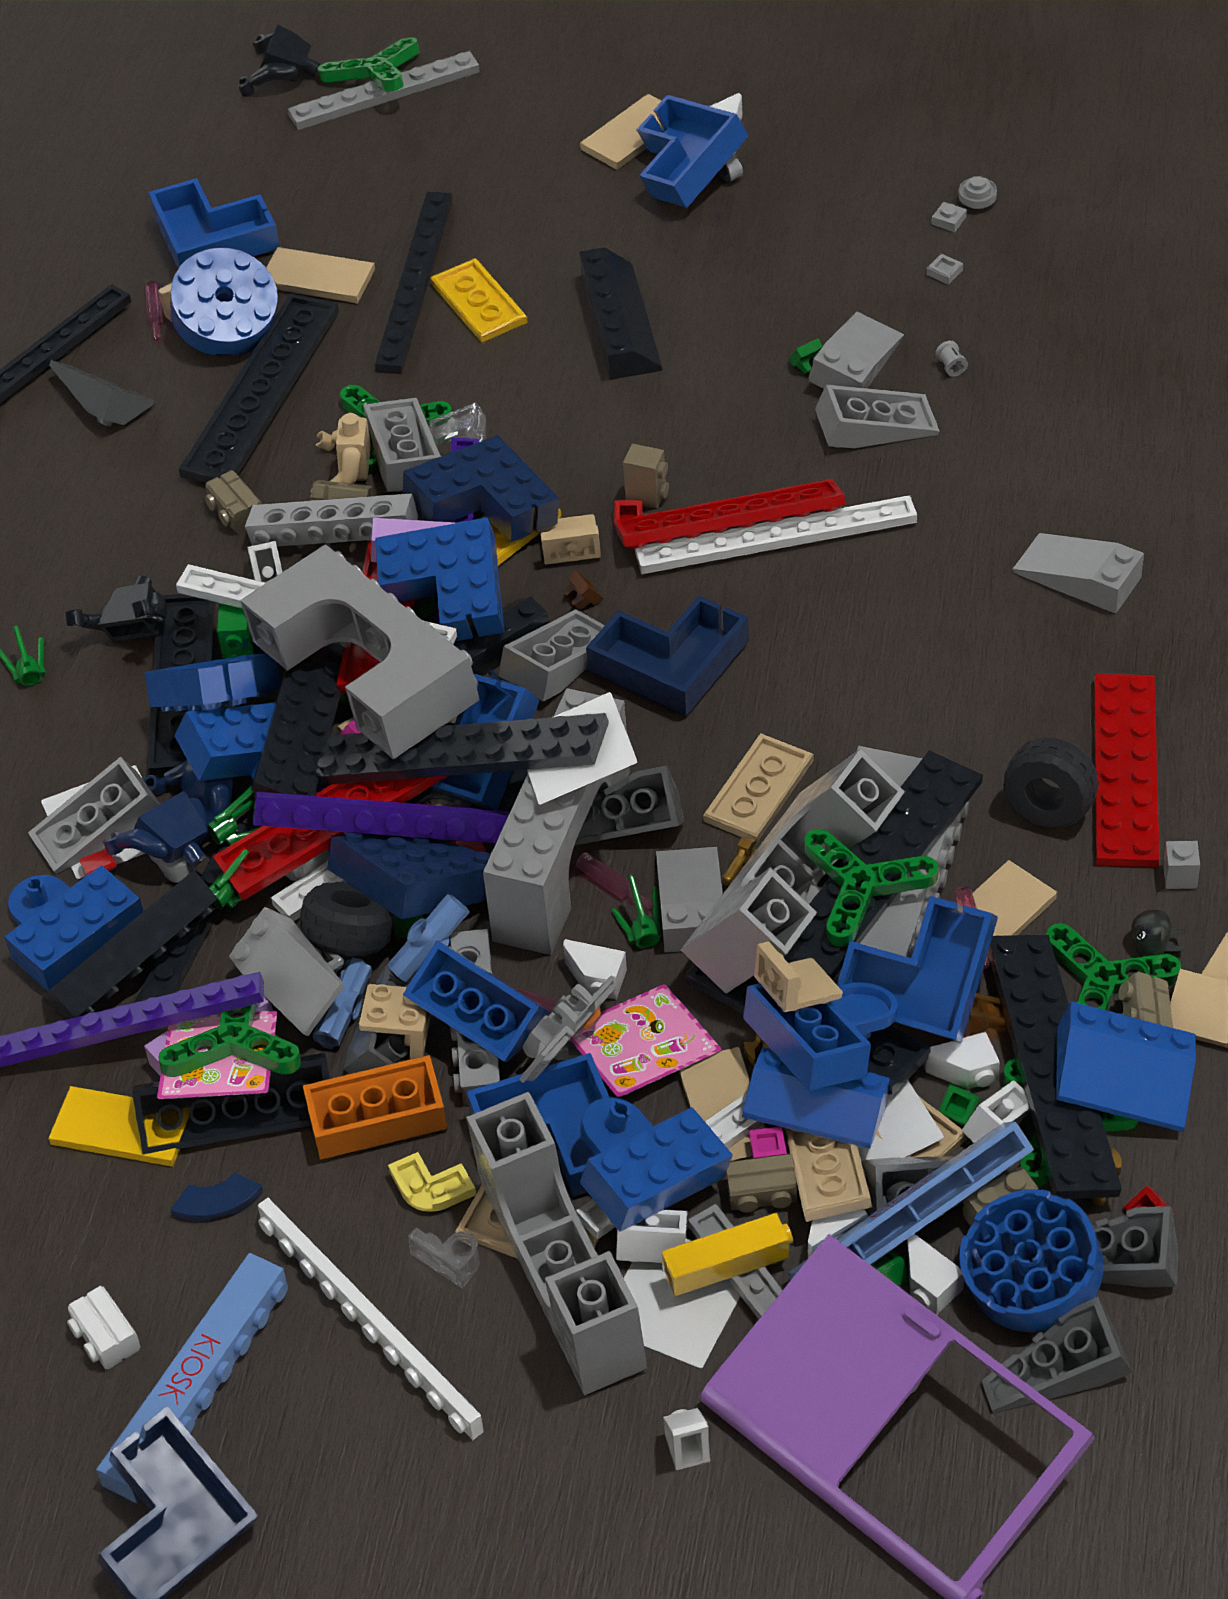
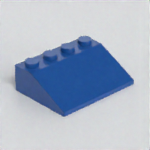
(1125, 1066)

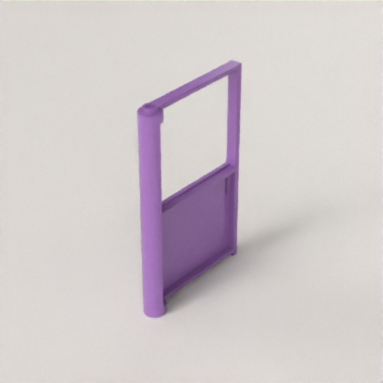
(833, 1371)

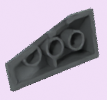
(102, 397)
(633, 806)
(377, 1049)
(893, 1176)
(1139, 1248)
(1066, 1359)

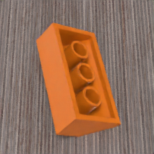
(375, 1107)

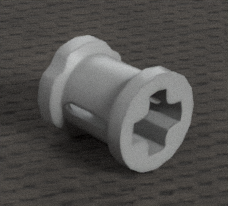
(949, 354)

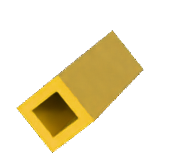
(726, 1254)

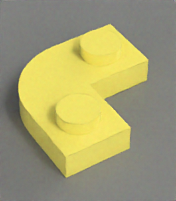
(428, 1191)

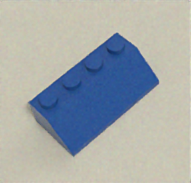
(474, 1002)
(838, 1112)

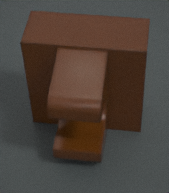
(583, 589)

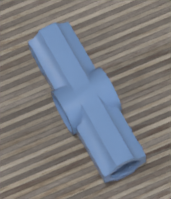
(424, 934)
(346, 1006)

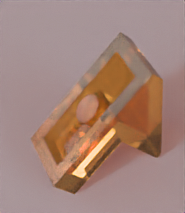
(986, 1014)

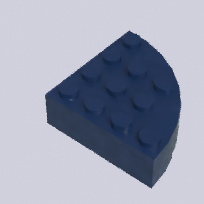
(408, 872)

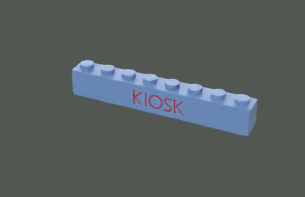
(935, 1193)
(207, 1355)

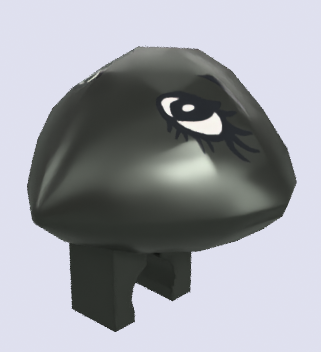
(1152, 933)

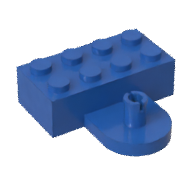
(66, 924)
(826, 1040)
(646, 1166)

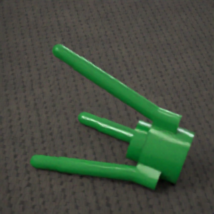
(27, 670)
(225, 826)
(223, 888)
(644, 930)

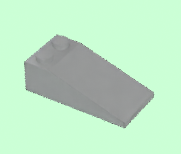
(854, 353)
(872, 416)
(399, 438)
(1083, 568)
(550, 655)
(92, 814)
(687, 891)
(292, 969)

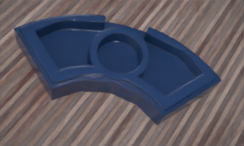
(225, 1198)

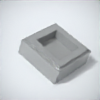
(944, 269)

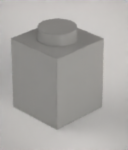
(1181, 864)

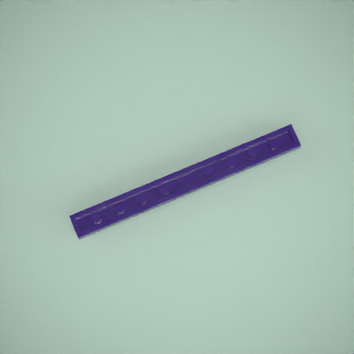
(378, 817)
(131, 1019)

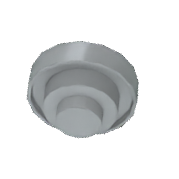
(977, 192)

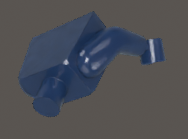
(213, 793)
(166, 831)

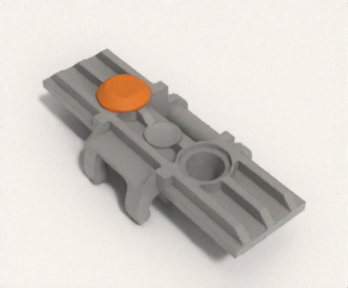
(563, 1022)

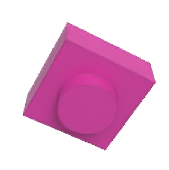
(767, 1142)

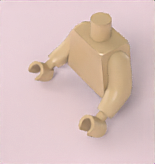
(352, 448)

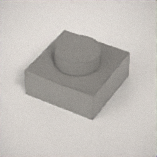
(949, 216)

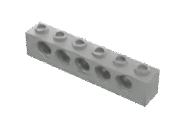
(325, 519)
(470, 1055)

